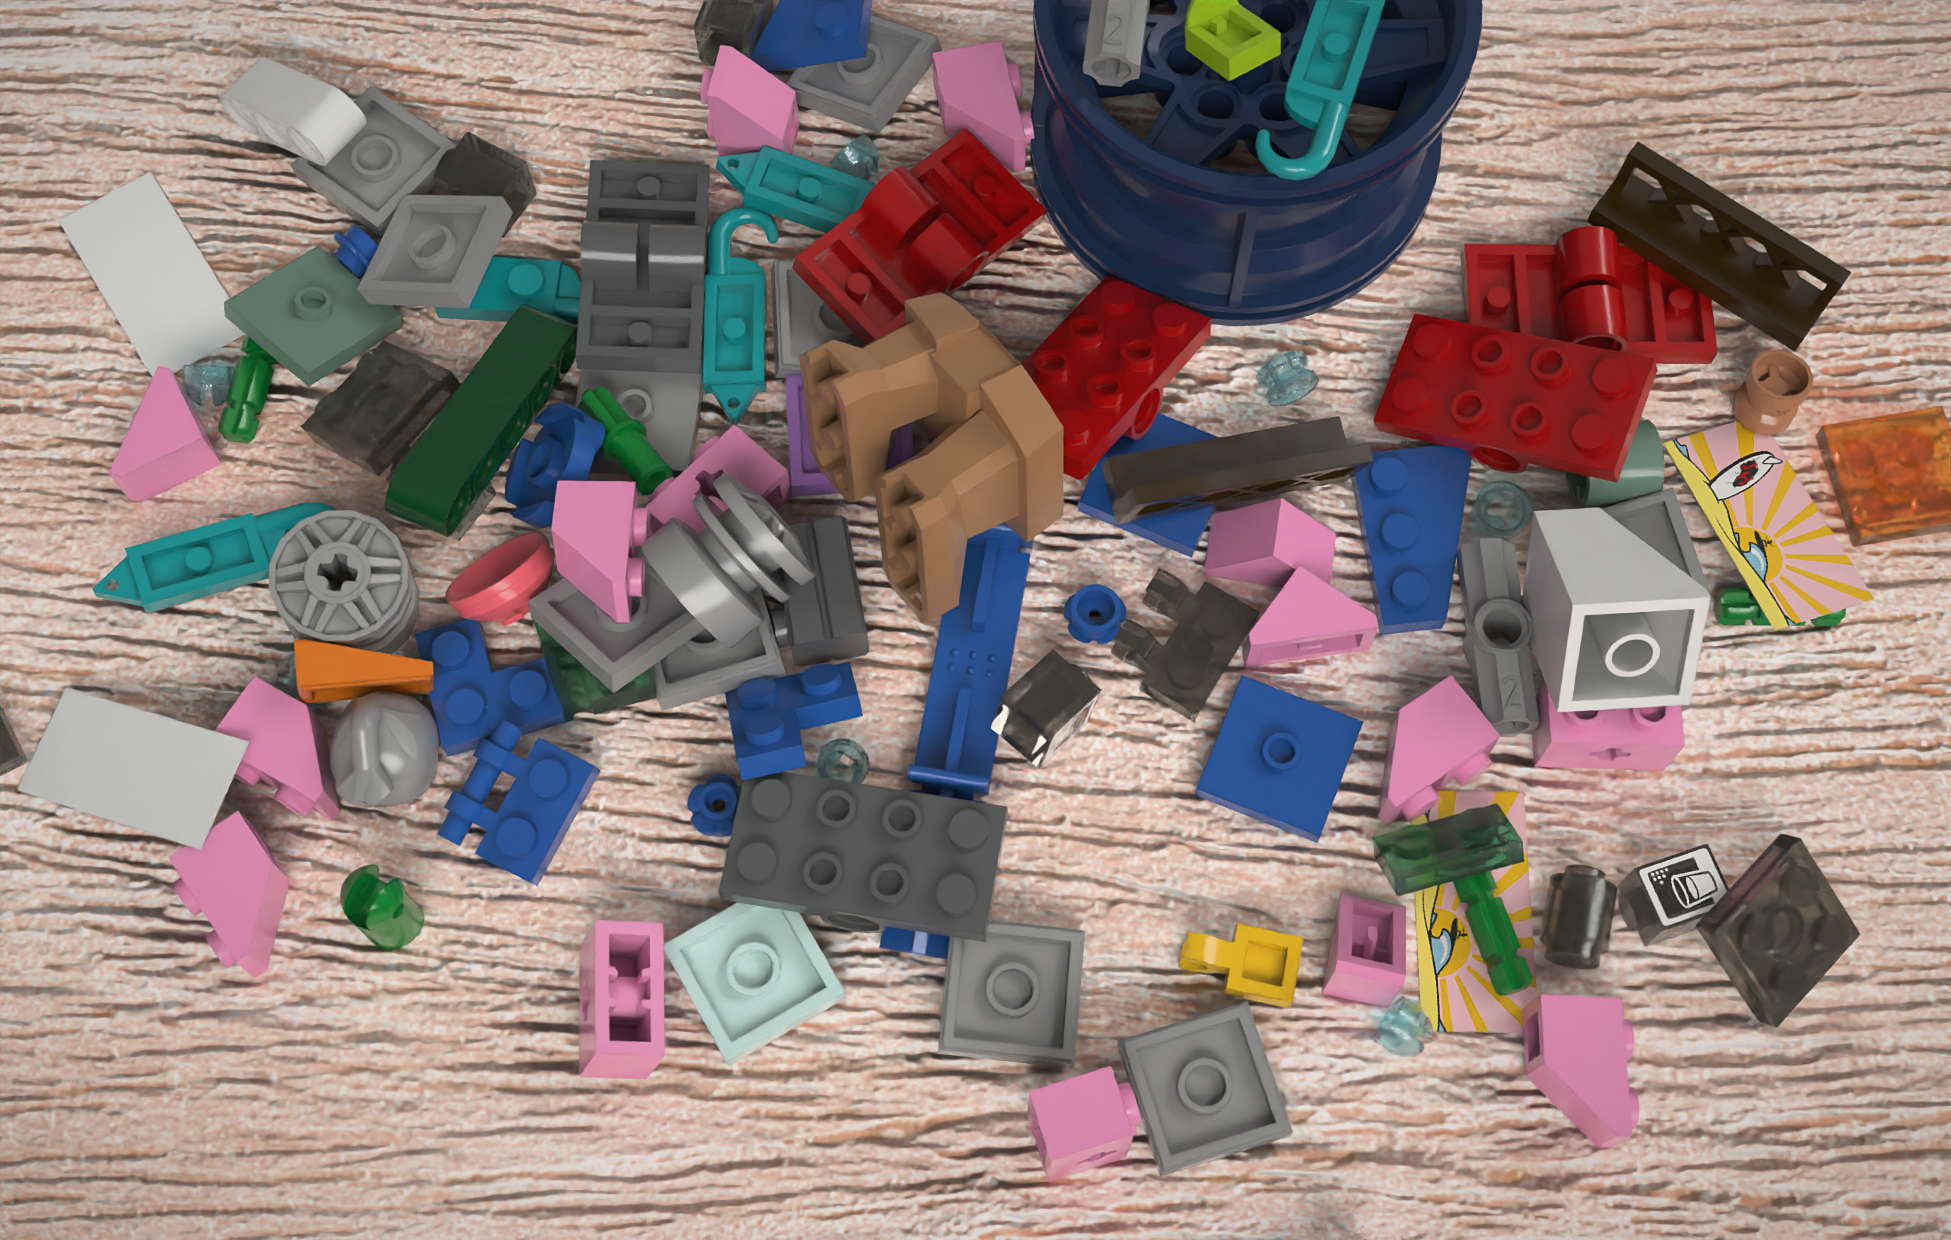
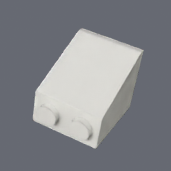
(1609, 615)

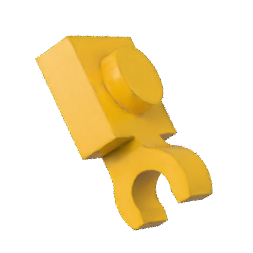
(1256, 963)

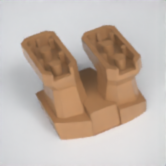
(988, 451)

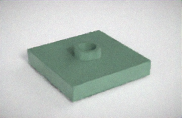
(311, 316)

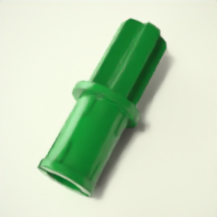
(626, 440)

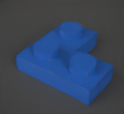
(473, 698)
(771, 713)

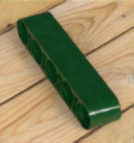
(483, 421)

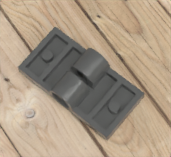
(643, 267)
(865, 855)

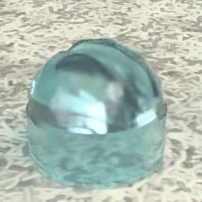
(858, 158)
(204, 378)
(832, 754)
(1401, 1026)

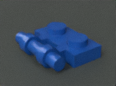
(535, 810)

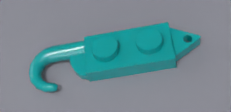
(1324, 82)
(794, 187)
(517, 282)
(735, 315)
(202, 559)

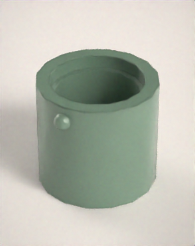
(1639, 477)

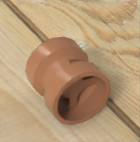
(1772, 392)

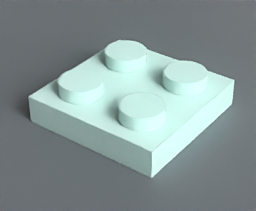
(753, 976)

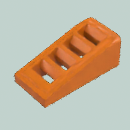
(342, 673)

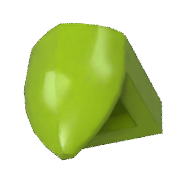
(1229, 37)

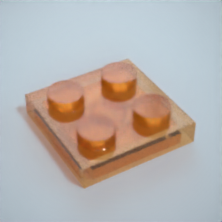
(1890, 474)

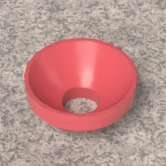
(504, 580)

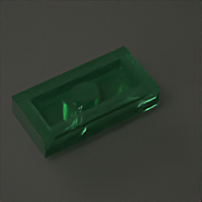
(1448, 849)

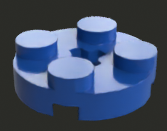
(558, 453)

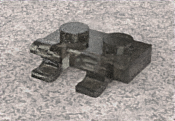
(1199, 649)

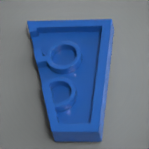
(813, 33)
(1411, 531)

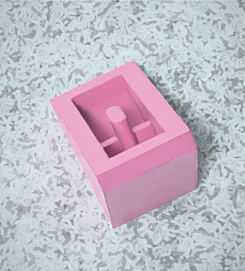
(163, 442)
(1268, 544)
(1307, 623)
(1367, 951)

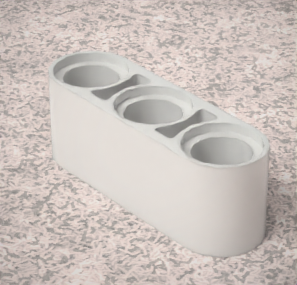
(293, 110)

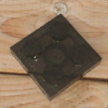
(381, 407)
(1778, 929)

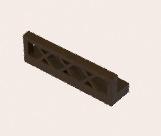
(1713, 253)
(1231, 469)

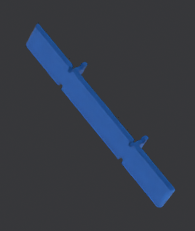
(966, 688)

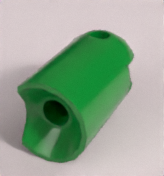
(380, 909)

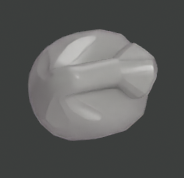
(384, 750)

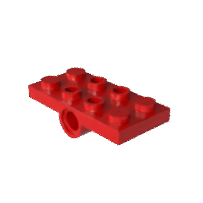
(918, 236)
(1588, 295)
(1110, 367)
(1516, 397)

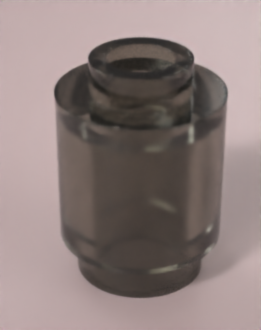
(1578, 917)

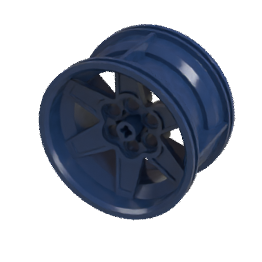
(1234, 240)

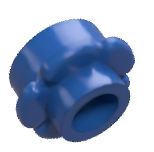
(355, 250)
(1098, 599)
(701, 802)

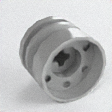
(728, 560)
(365, 614)

